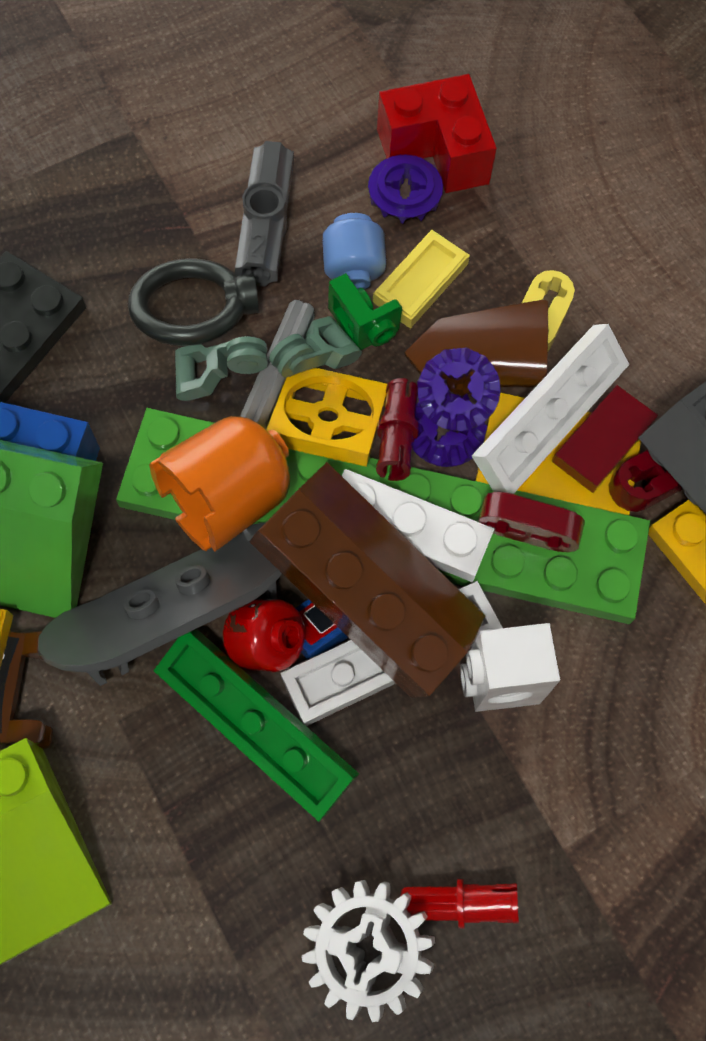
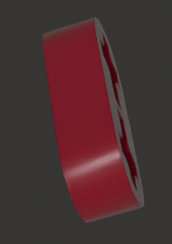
(659, 486)
(532, 522)

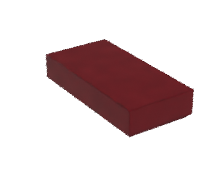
(604, 438)

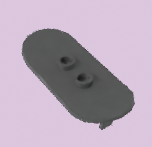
(158, 608)

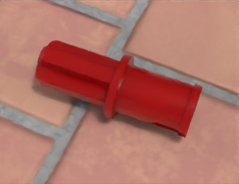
(465, 903)

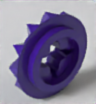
(424, 184)
(459, 414)
(452, 448)

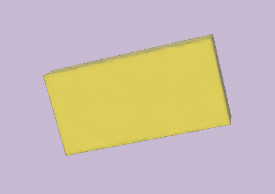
(422, 277)

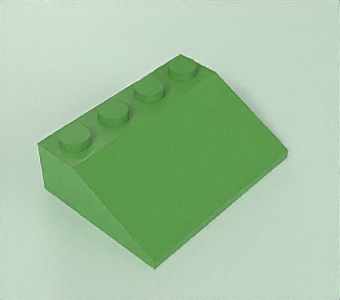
(44, 527)

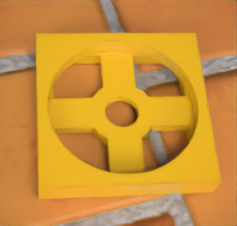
(336, 388)

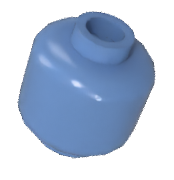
(354, 247)

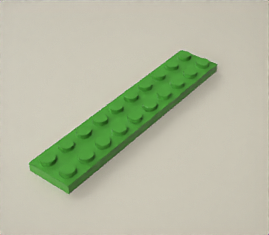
(594, 580)

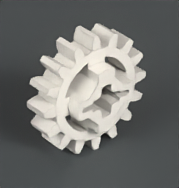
(342, 943)

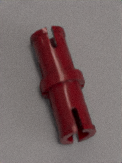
(397, 430)

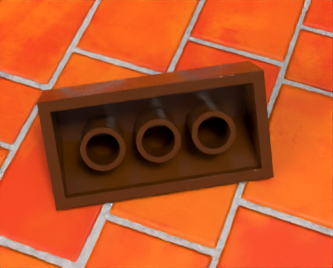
(370, 582)

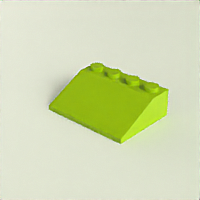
(44, 862)

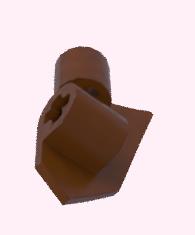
(508, 335)

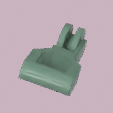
(299, 354)
(240, 355)

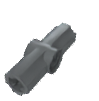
(266, 193)

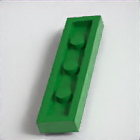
(256, 723)

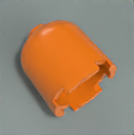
(224, 479)

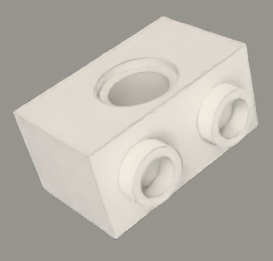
(510, 667)

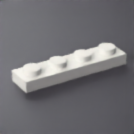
(551, 410)
(348, 675)

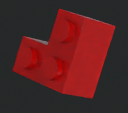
(443, 123)

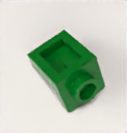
(357, 316)

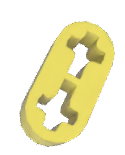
(560, 305)

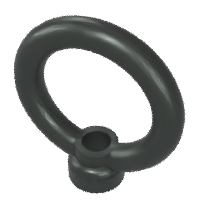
(239, 296)

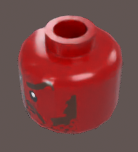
(261, 637)

